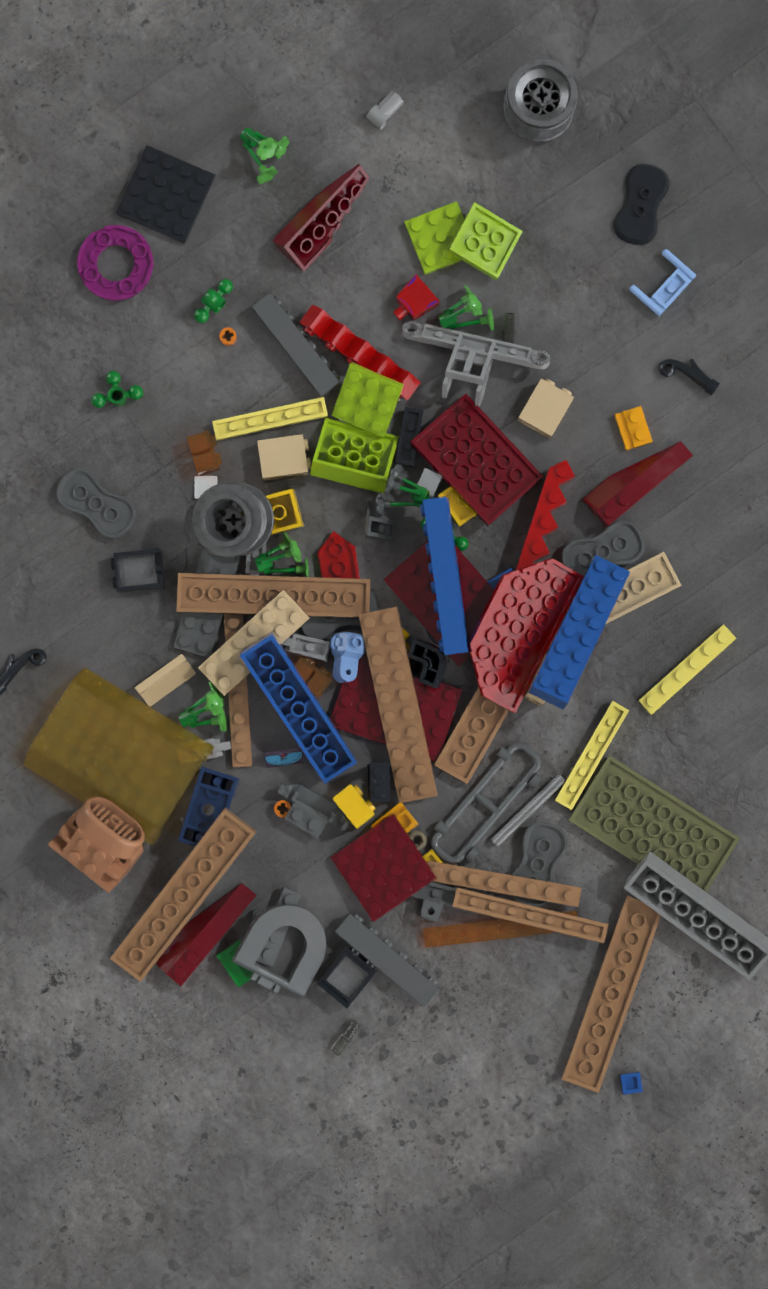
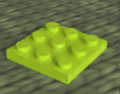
(433, 235)
(485, 241)
(367, 400)

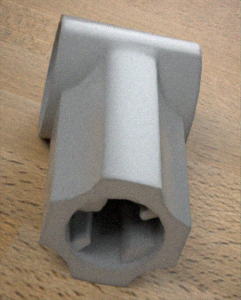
(382, 113)

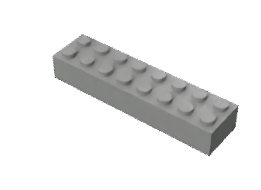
(698, 915)

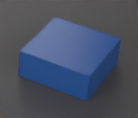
(631, 1083)

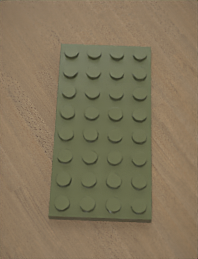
(642, 817)

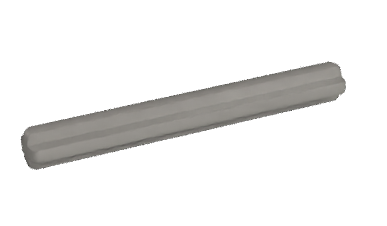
(528, 810)

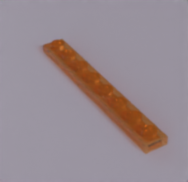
(480, 932)

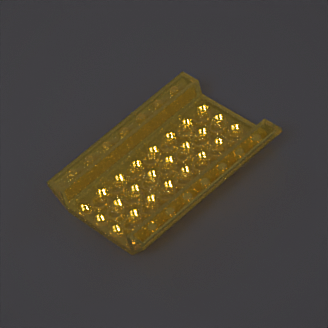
(117, 750)

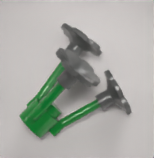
(395, 475)

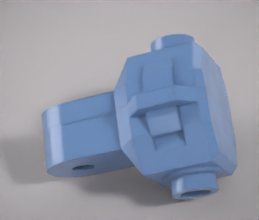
(347, 650)

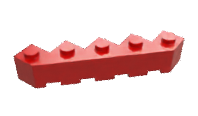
(355, 349)
(543, 521)

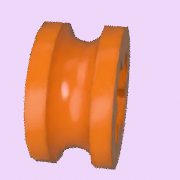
(222, 334)
(277, 812)

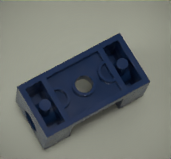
(213, 789)

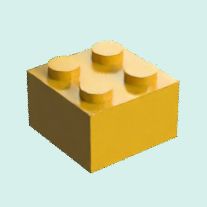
(286, 511)
(354, 806)

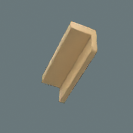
(165, 680)

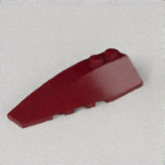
(315, 224)
(633, 483)
(202, 934)

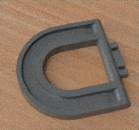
(258, 935)

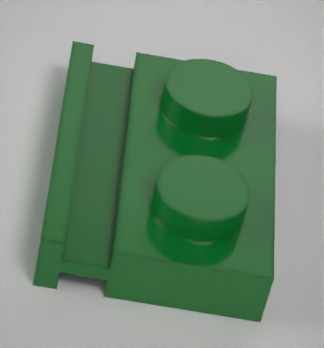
(238, 973)

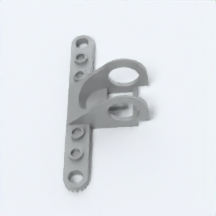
(473, 350)

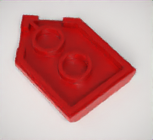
(338, 558)

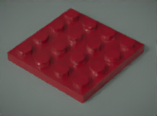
(384, 867)

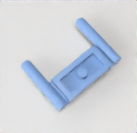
(671, 287)

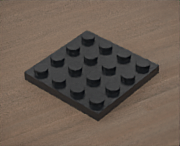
(165, 194)

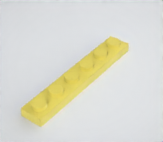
(270, 418)
(687, 669)
(591, 755)

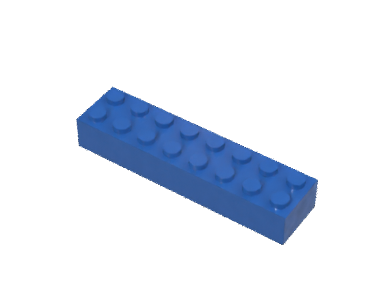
(446, 575)
(579, 632)
(298, 707)

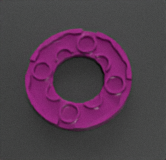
(108, 237)

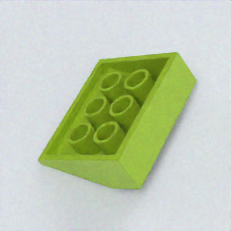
(353, 456)

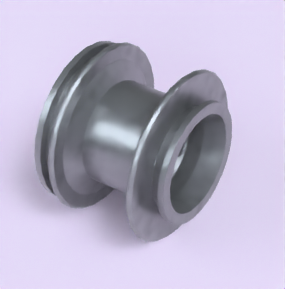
(528, 81)
(253, 529)

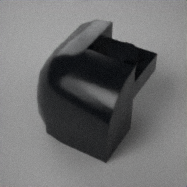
(427, 662)

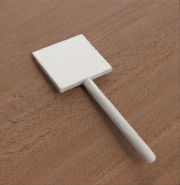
(202, 483)

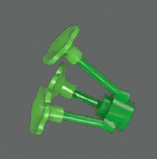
(265, 150)
(449, 316)
(264, 562)
(213, 704)

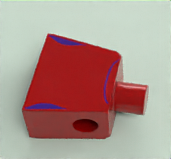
(415, 300)

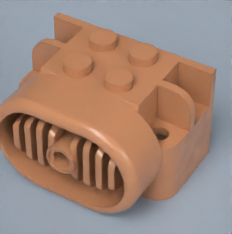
(100, 842)

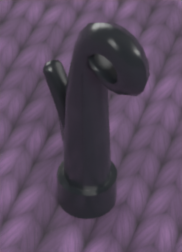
(694, 373)
(12, 669)

